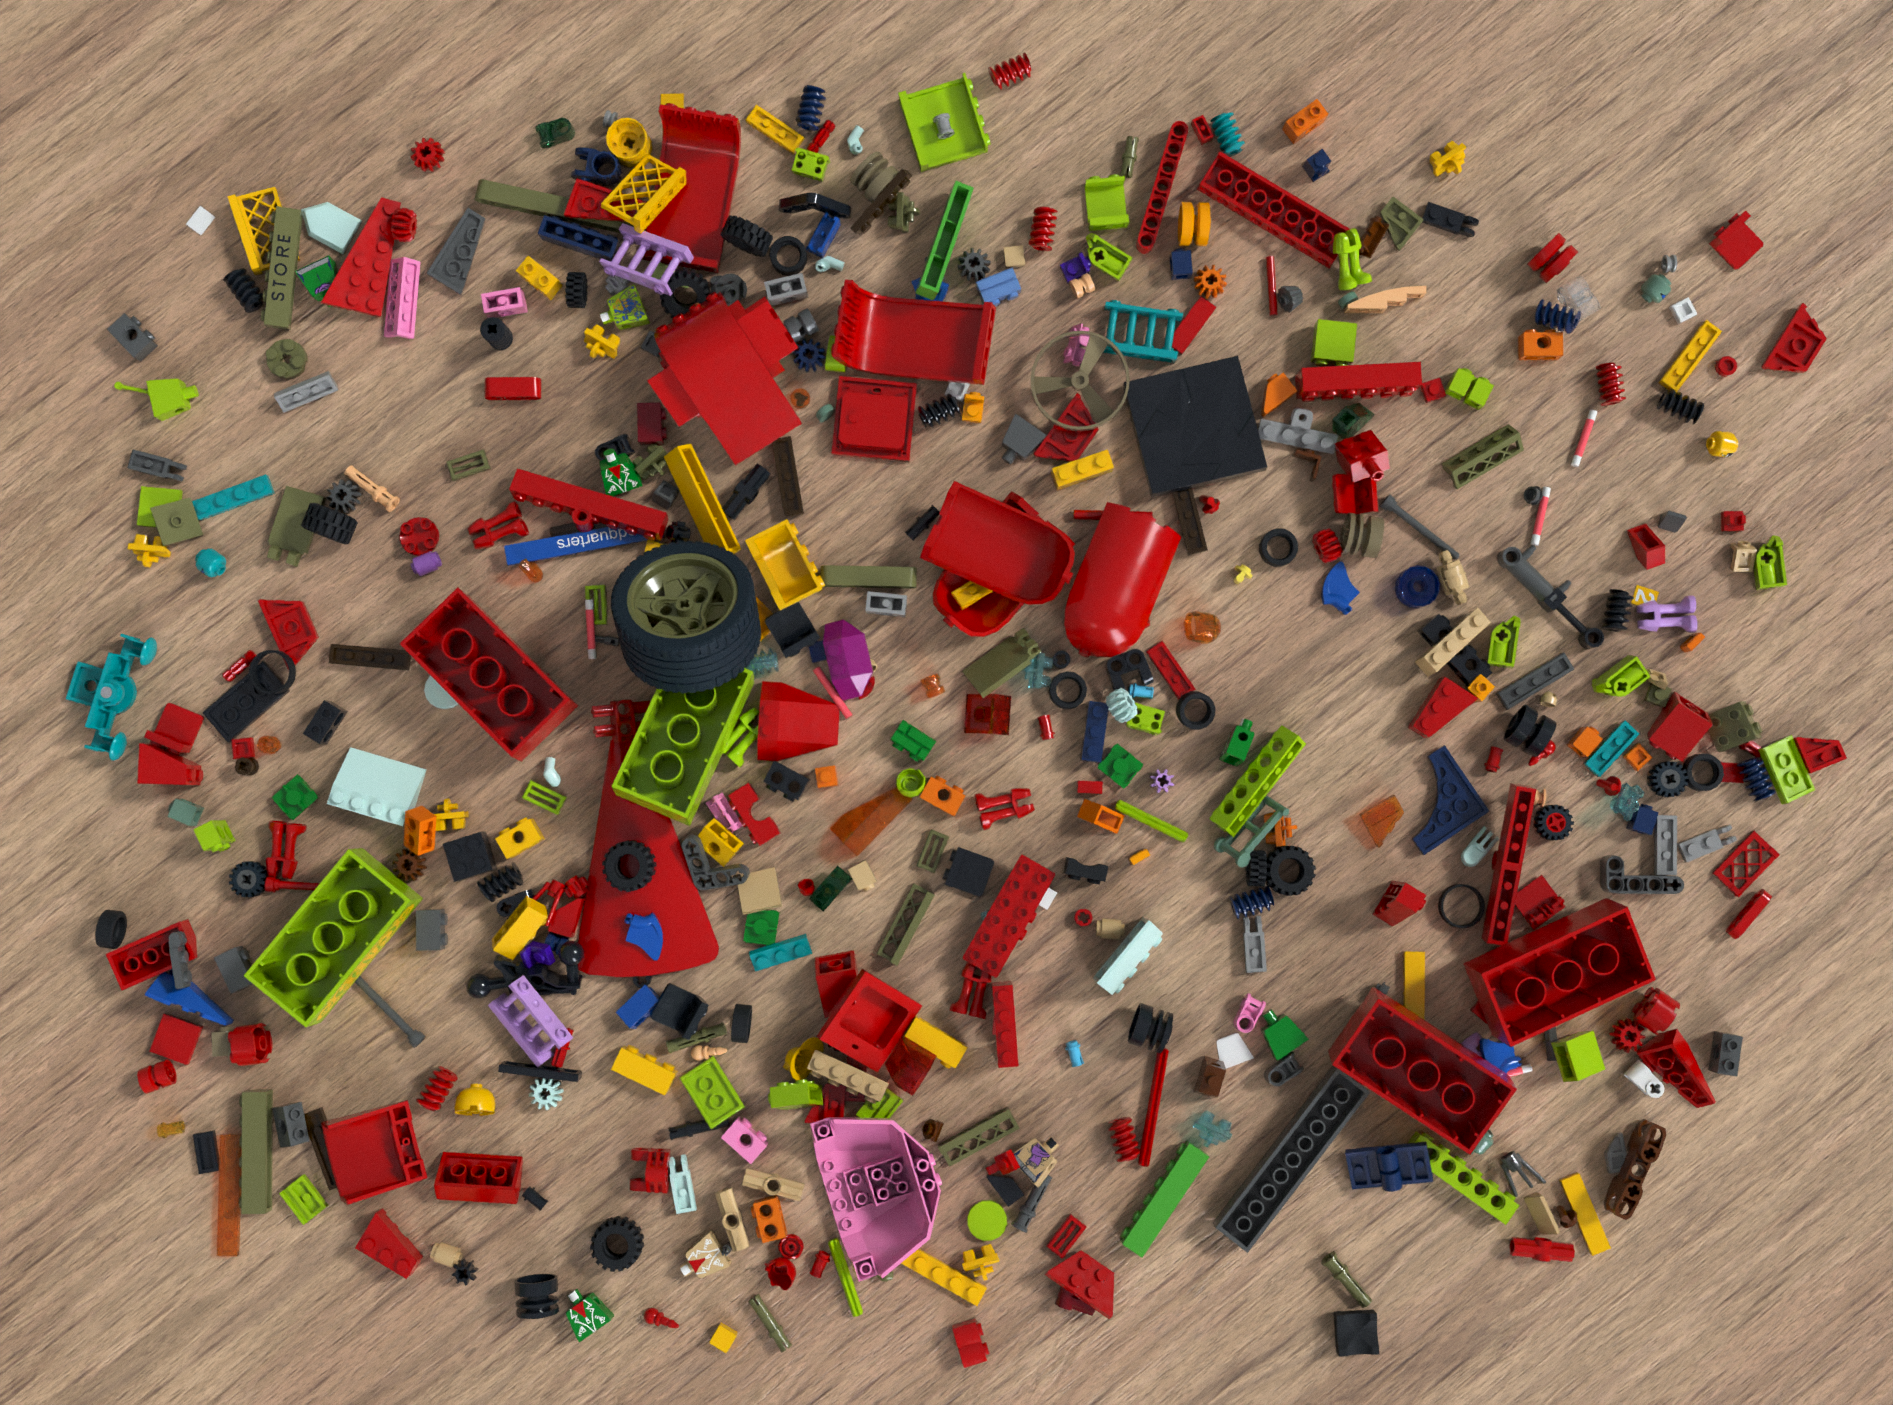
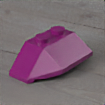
(847, 658)

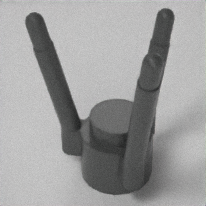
(1512, 1161)

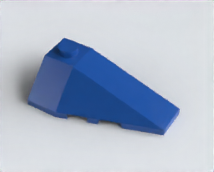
(190, 998)

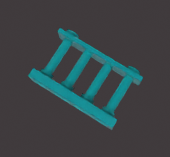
(1147, 350)

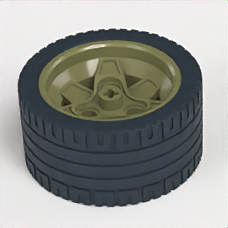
(677, 590)

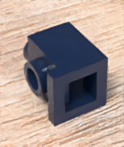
(1317, 165)

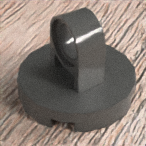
(730, 286)

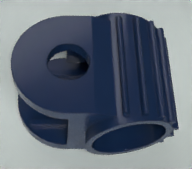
(595, 160)

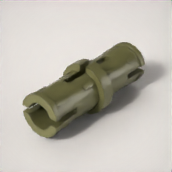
(1129, 156)

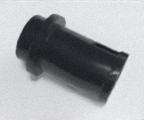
(534, 1198)

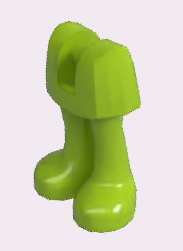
(1346, 244)
(736, 754)

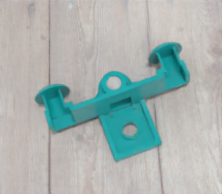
(113, 692)

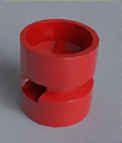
(157, 1076)

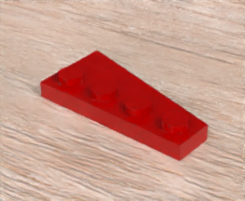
(587, 199)

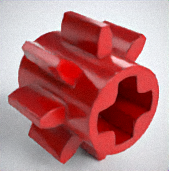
(576, 887)

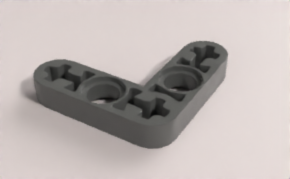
(705, 872)

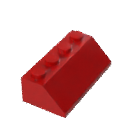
(149, 955)
(479, 1178)

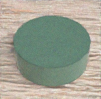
(1347, 299)
(825, 412)

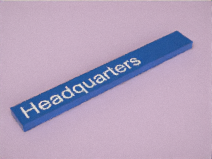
(569, 544)

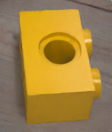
(539, 278)
(531, 834)
(719, 842)

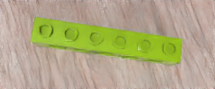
(1266, 778)
(1502, 1210)

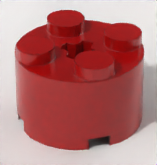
(1655, 1010)
(250, 1044)

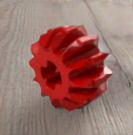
(426, 148)
(403, 225)
(1327, 545)
(1620, 1032)

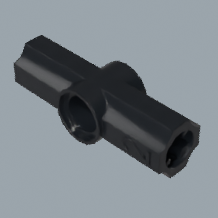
(746, 491)

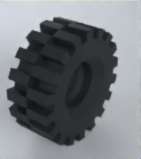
(746, 236)

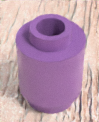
(426, 563)

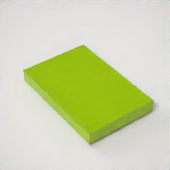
(1786, 769)
(712, 1092)

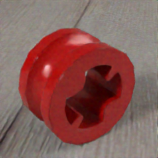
(1080, 923)

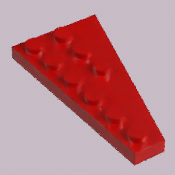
(364, 273)

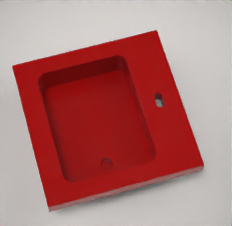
(874, 422)
(871, 1018)

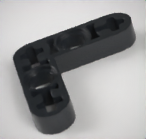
(814, 201)

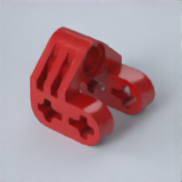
(656, 1170)

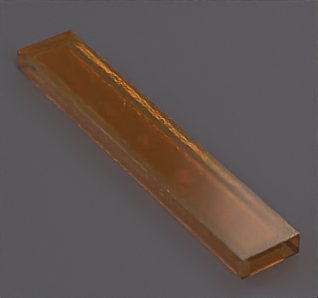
(228, 1196)

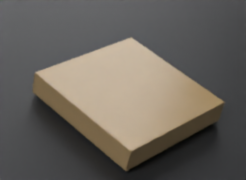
(760, 891)

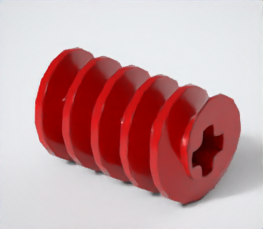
(1010, 71)
(1041, 228)
(1610, 383)
(438, 1089)
(1124, 1139)

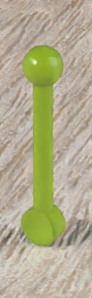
(119, 386)

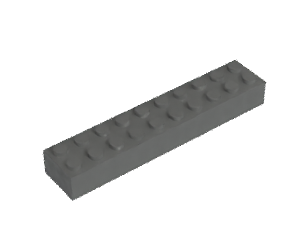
(1290, 1158)

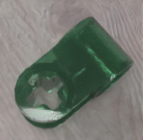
(553, 132)

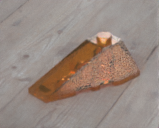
(867, 821)

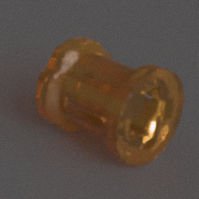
(269, 739)

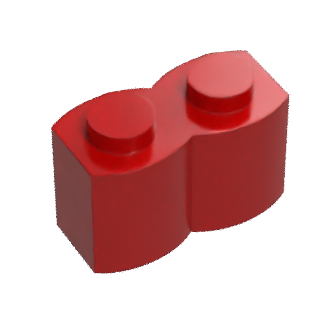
(969, 1342)

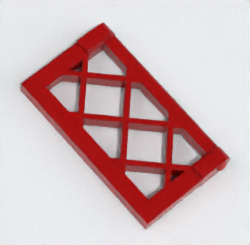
(1730, 861)

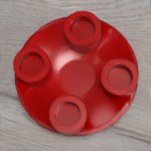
(419, 536)

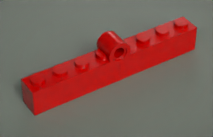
(588, 504)
(1508, 864)

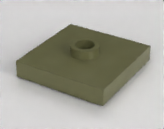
(176, 521)

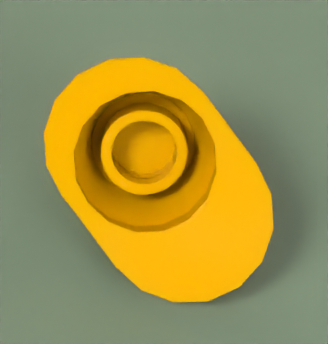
(798, 1058)

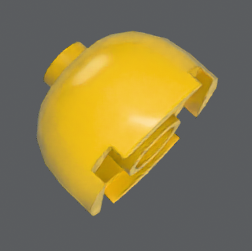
(475, 1101)

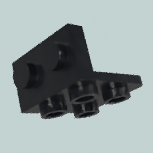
(792, 629)
(968, 871)
(679, 1010)

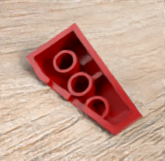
(1675, 1062)

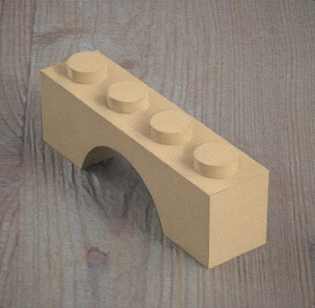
(1453, 642)

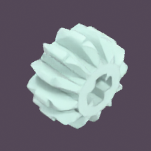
(1121, 705)
(551, 1099)

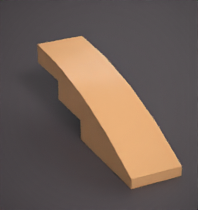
(1379, 301)

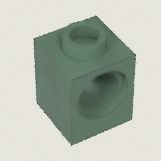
(185, 811)

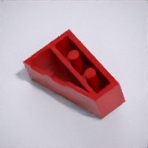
(1440, 707)
(1399, 903)
(389, 1246)

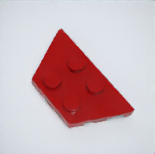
(1796, 344)
(1064, 443)
(290, 627)
(1087, 1281)

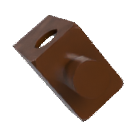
(1210, 1077)

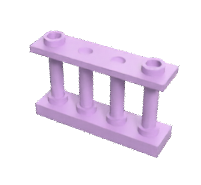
(647, 242)
(520, 1028)

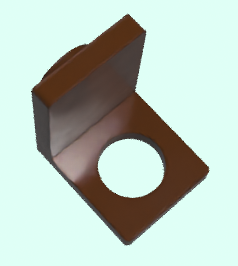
(1309, 455)

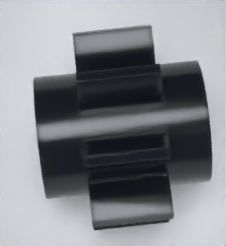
(678, 532)
(460, 1269)

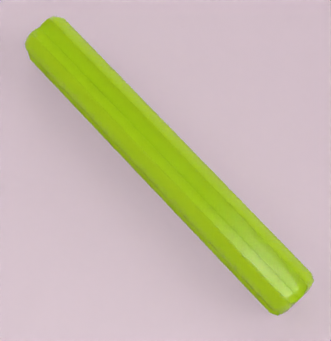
(1151, 821)
(845, 1277)

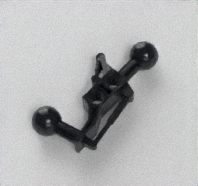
(546, 983)

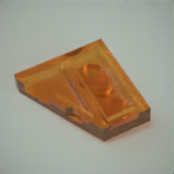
(1382, 818)

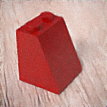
(1679, 727)
(160, 766)
(833, 976)

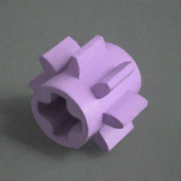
(1167, 778)

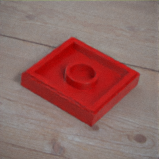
(176, 1038)

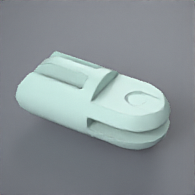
(1475, 852)

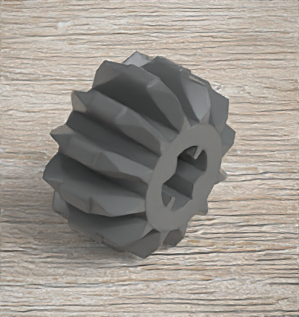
(969, 259)
(338, 492)

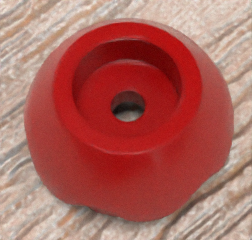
(786, 1251)

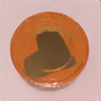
(800, 398)

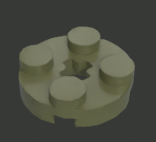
(276, 354)

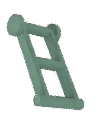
(1243, 857)

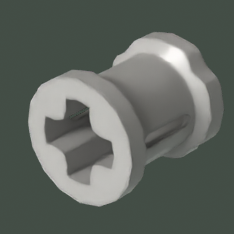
(943, 126)

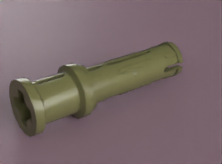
(1341, 1273)

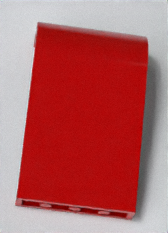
(710, 153)
(913, 336)
(726, 378)

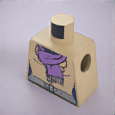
(1036, 1159)

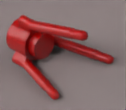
(555, 890)

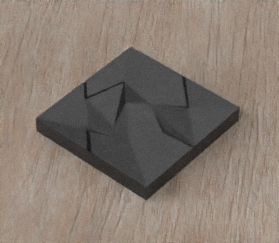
(1195, 426)

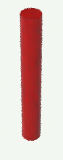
(1271, 285)

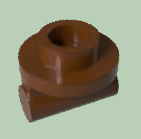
(932, 1129)
(1568, 1218)

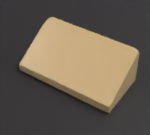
(1541, 1214)

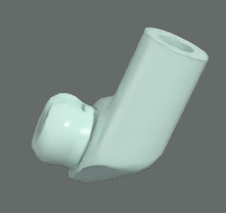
(550, 773)

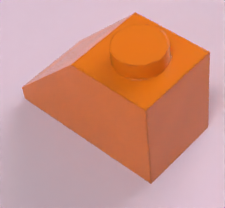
(1276, 393)
(1100, 816)

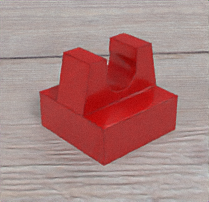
(1732, 521)

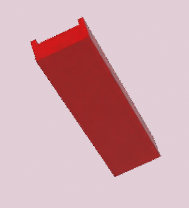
(1272, 208)

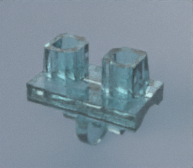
(1034, 671)
(1627, 801)
(1210, 1132)

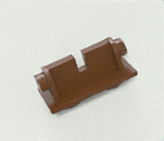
(1372, 236)

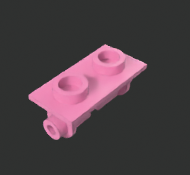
(1072, 352)
(723, 812)

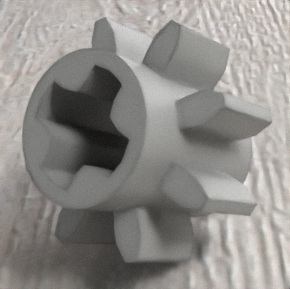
(616, 284)

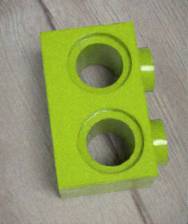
(214, 836)

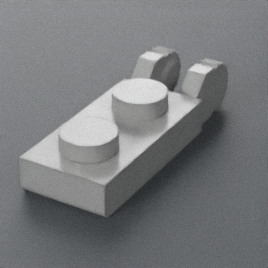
(1704, 843)
(1254, 946)

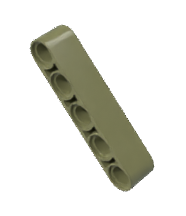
(869, 576)

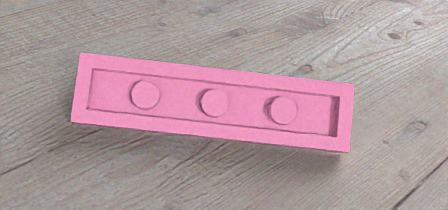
(403, 298)

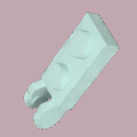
(682, 1186)

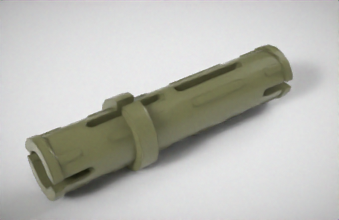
(702, 1035)
(775, 1331)

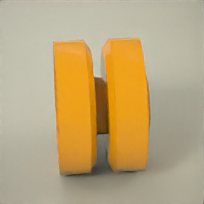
(1194, 224)

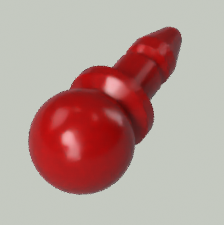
(1548, 750)
(653, 1316)

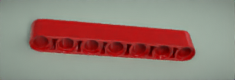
(1163, 178)

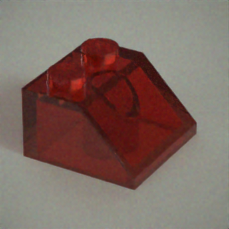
(987, 714)
(909, 1064)

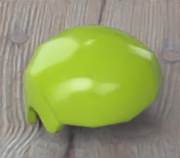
(910, 782)

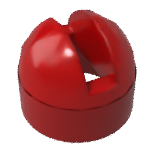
(806, 887)

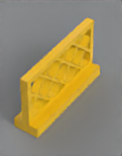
(656, 203)
(245, 228)

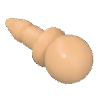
(705, 1052)

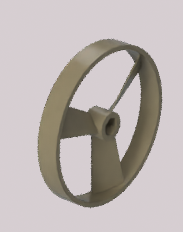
(1080, 380)

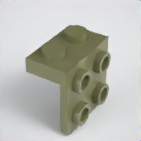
(1733, 726)

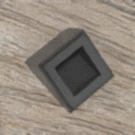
(665, 495)
(1671, 521)

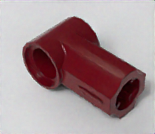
(1068, 1301)

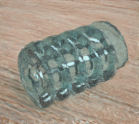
(764, 661)

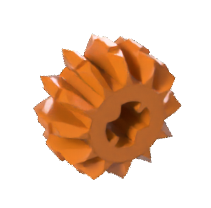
(1217, 280)

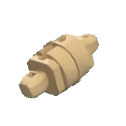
(1452, 577)

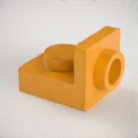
(973, 407)
(1480, 687)

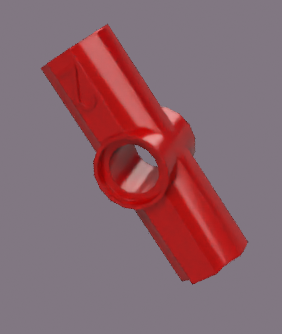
(1542, 1249)

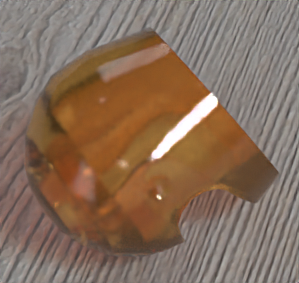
(1207, 627)

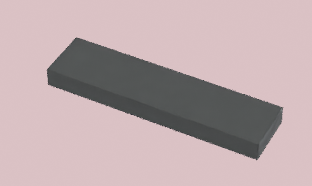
(1535, 681)

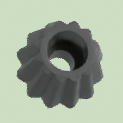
(1289, 297)

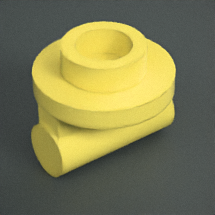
(1243, 571)

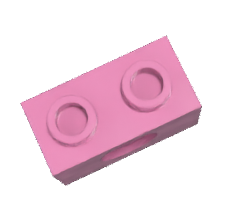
(504, 303)
(748, 1151)

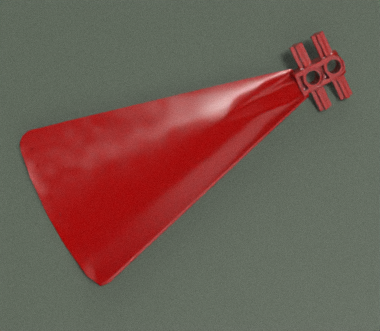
(669, 895)

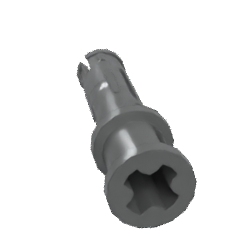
(1027, 1210)

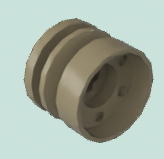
(873, 175)
(1357, 534)

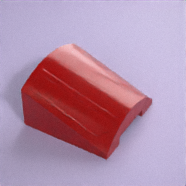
(373, 1151)

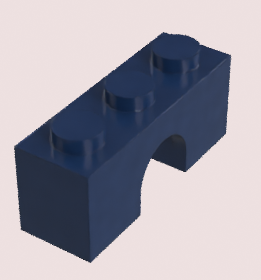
(1094, 732)

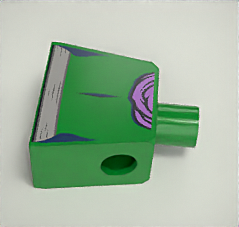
(318, 276)

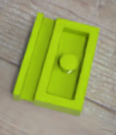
(882, 1109)
(303, 1199)

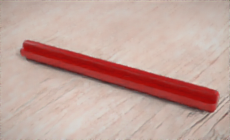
(1153, 1108)

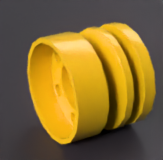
(623, 133)

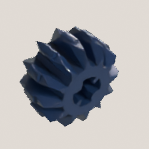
(804, 361)

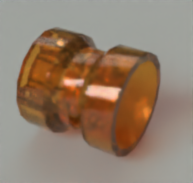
(933, 686)

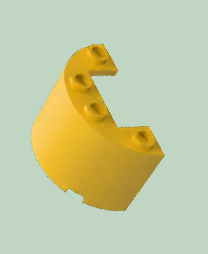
(784, 564)

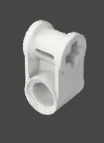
(1642, 1078)

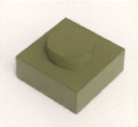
(1657, 695)

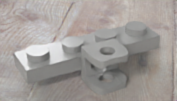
(1298, 432)

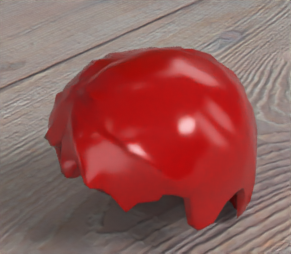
(781, 1272)

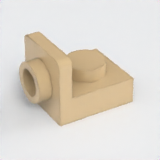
(1743, 556)

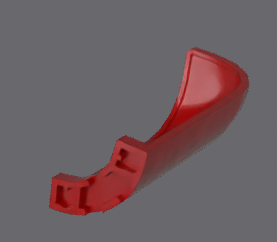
(999, 547)
(1118, 582)
(989, 612)

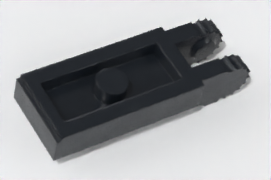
(1448, 220)

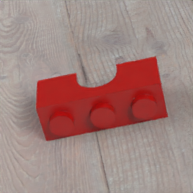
(742, 801)

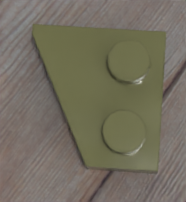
(1401, 222)

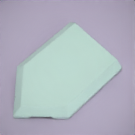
(330, 225)

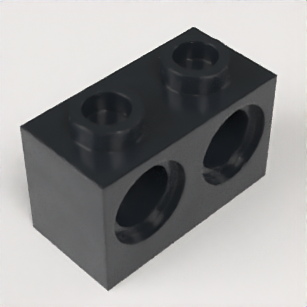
(325, 722)
(788, 777)

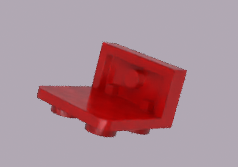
(1736, 241)
(1354, 497)
(176, 729)

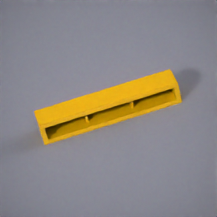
(701, 498)

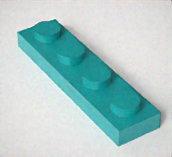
(233, 497)

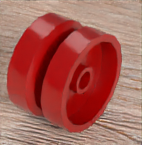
(1552, 258)

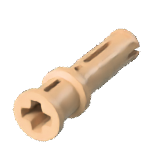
(379, 494)

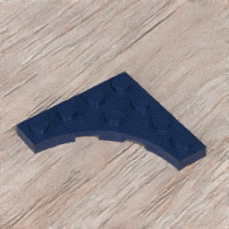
(1455, 804)

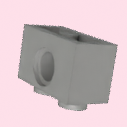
(786, 289)
(886, 604)

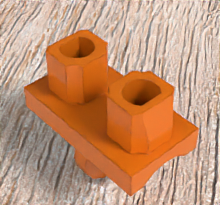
(1278, 836)

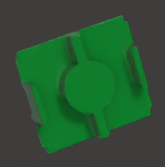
(1120, 766)
(295, 797)
(761, 927)

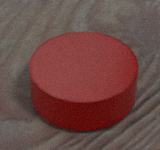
(1726, 366)

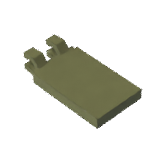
(287, 527)
(1002, 663)

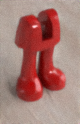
(480, 525)
(984, 803)
(289, 862)
(961, 1005)

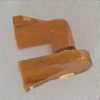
(531, 570)

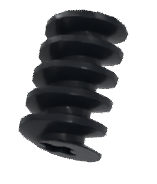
(243, 290)
(496, 333)
(1680, 405)
(939, 410)
(1617, 610)
(502, 883)

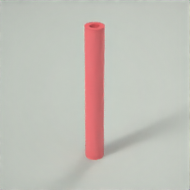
(832, 692)

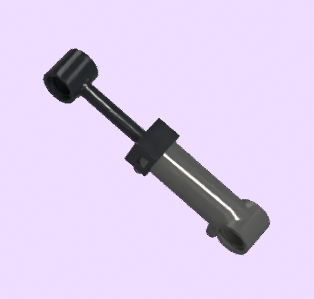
(1548, 596)

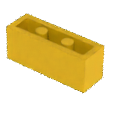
(1082, 469)
(519, 928)
(938, 1042)
(644, 1069)

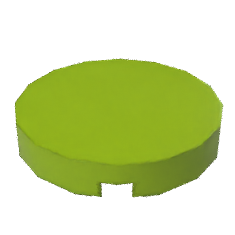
(987, 1220)

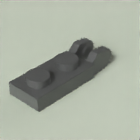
(154, 465)
(179, 959)

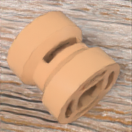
(1082, 285)

